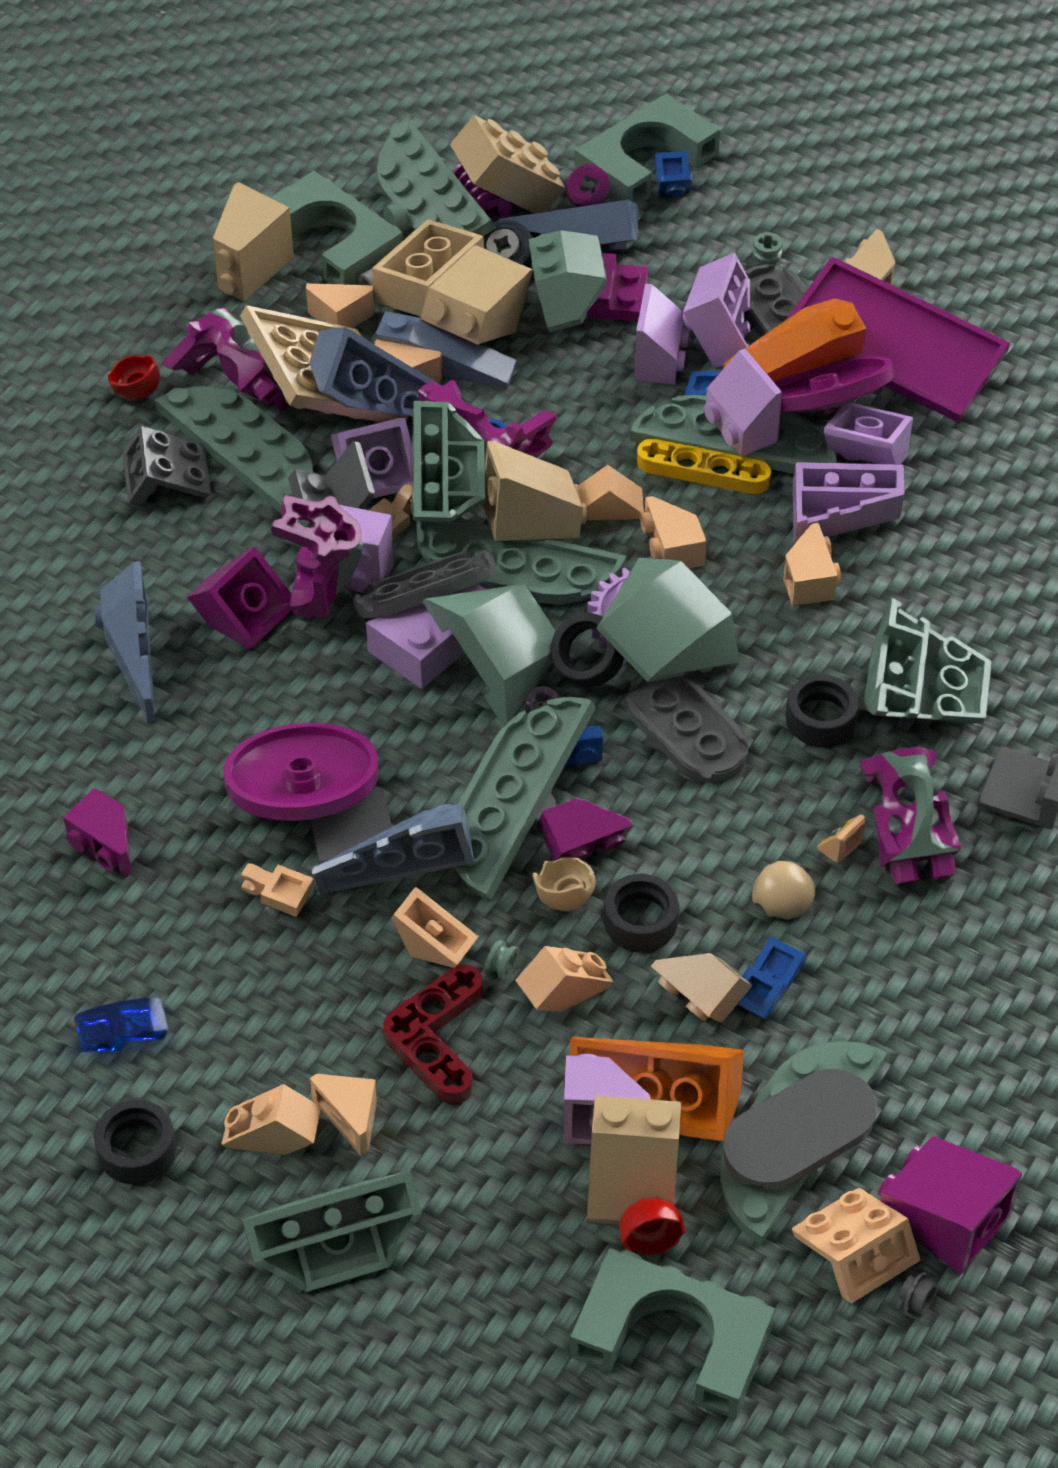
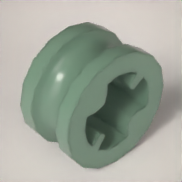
(767, 240)
(502, 959)

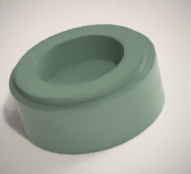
(396, 216)

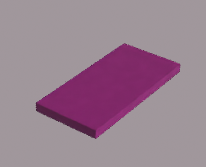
(932, 352)

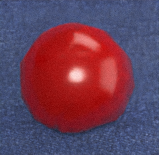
(134, 377)
(651, 1226)

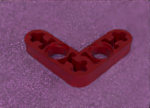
(422, 1029)

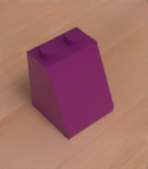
(952, 1199)

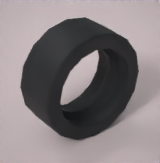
(561, 645)
(822, 688)
(641, 937)
(130, 1114)

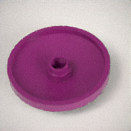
(834, 384)
(301, 771)

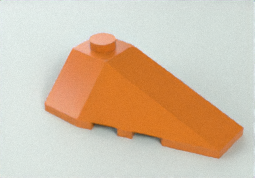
(810, 340)
(698, 1076)

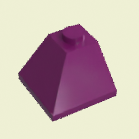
(243, 599)

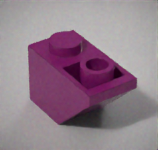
(581, 827)
(100, 830)

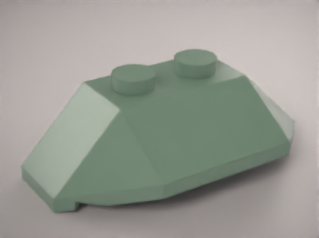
(567, 275)
(445, 463)
(335, 1232)

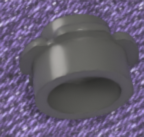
(918, 1293)

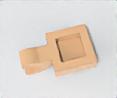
(398, 509)
(281, 890)

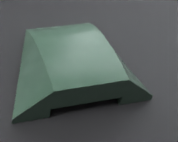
(669, 622)
(503, 638)
(923, 674)

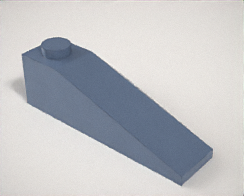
(612, 222)
(459, 356)
(364, 374)
(127, 633)
(416, 846)

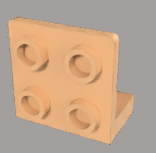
(861, 1240)

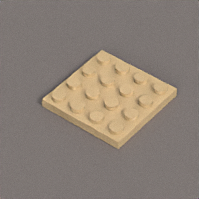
(287, 347)

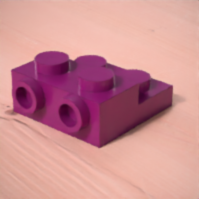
(623, 292)

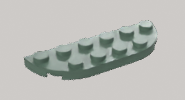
(424, 183)
(686, 424)
(238, 437)
(549, 568)
(515, 784)
(759, 1209)

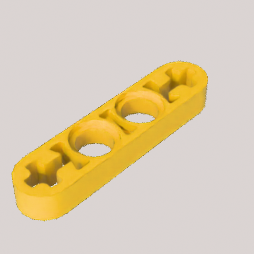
(702, 470)

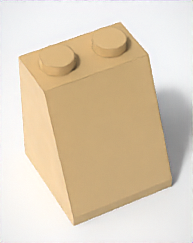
(251, 241)
(478, 296)
(529, 497)
(631, 1154)

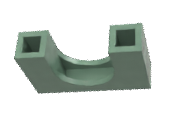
(659, 124)
(319, 202)
(634, 1288)

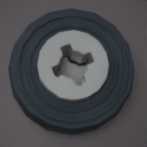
(510, 233)

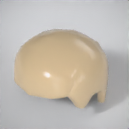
(565, 883)
(784, 890)

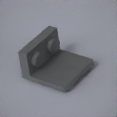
(164, 460)
(345, 481)
(1023, 787)

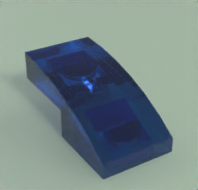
(114, 1023)

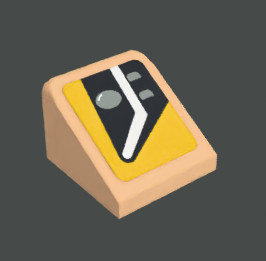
(843, 839)

